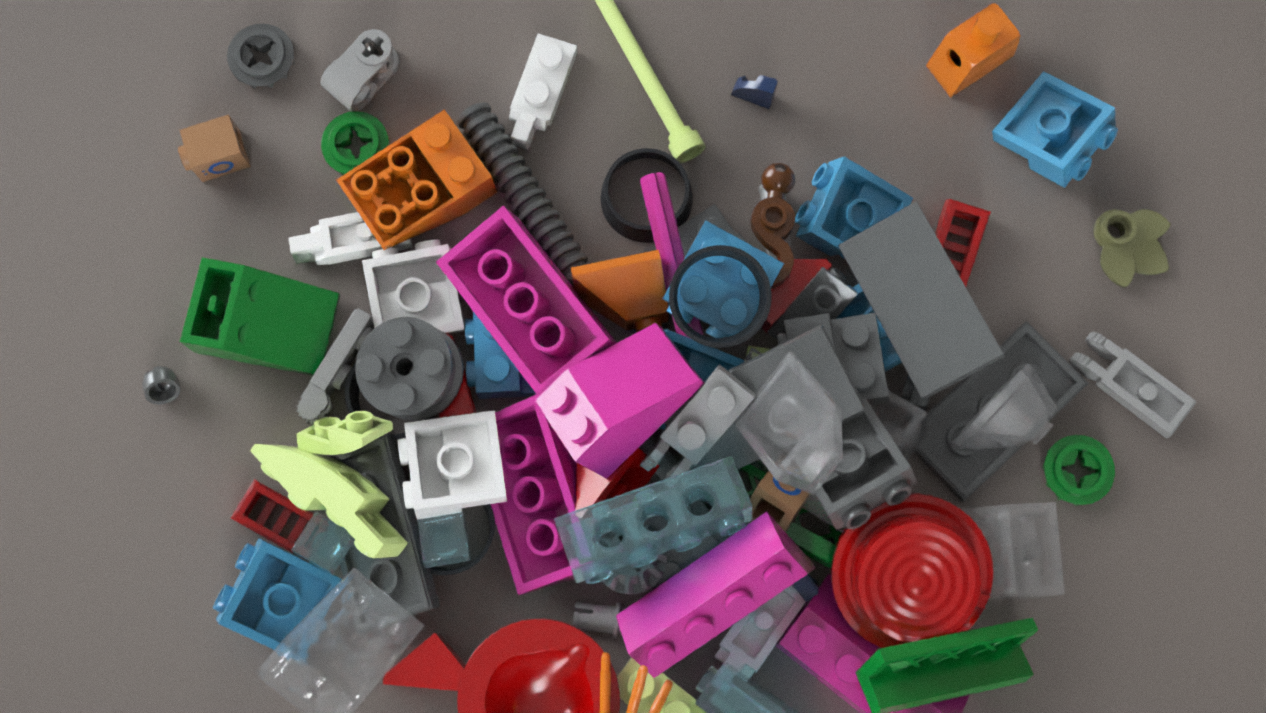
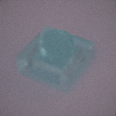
(444, 540)
(323, 543)

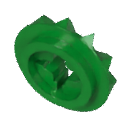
(340, 134)
(1092, 456)

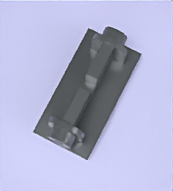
(822, 295)

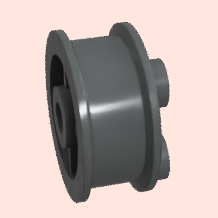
(385, 366)

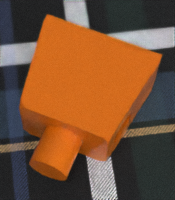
(981, 46)

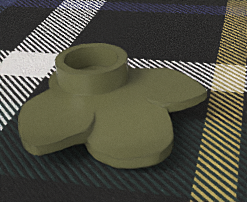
(1135, 249)

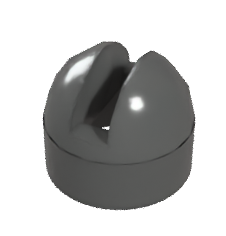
(153, 389)

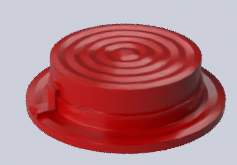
(912, 572)
(535, 669)

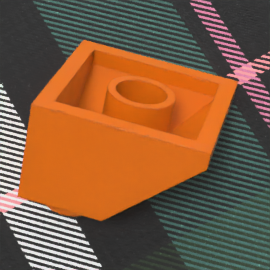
(625, 289)

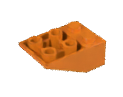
(418, 182)

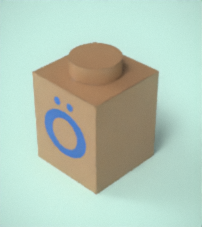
(213, 148)
(777, 499)

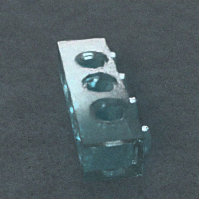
(669, 498)

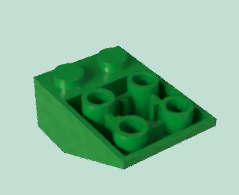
(258, 317)

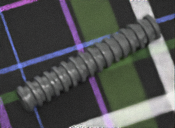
(520, 187)

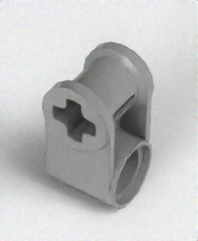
(359, 72)

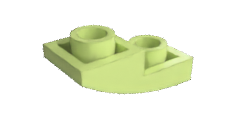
(336, 437)

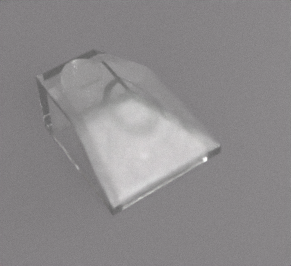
(1010, 416)
(794, 427)

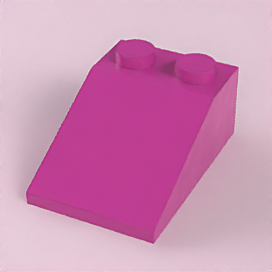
(618, 398)

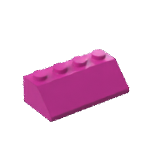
(524, 300)
(538, 489)
(712, 594)
(834, 651)

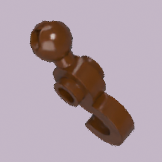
(774, 217)

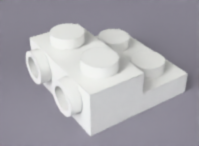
(413, 287)
(452, 464)

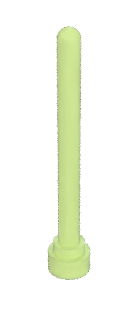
(684, 142)

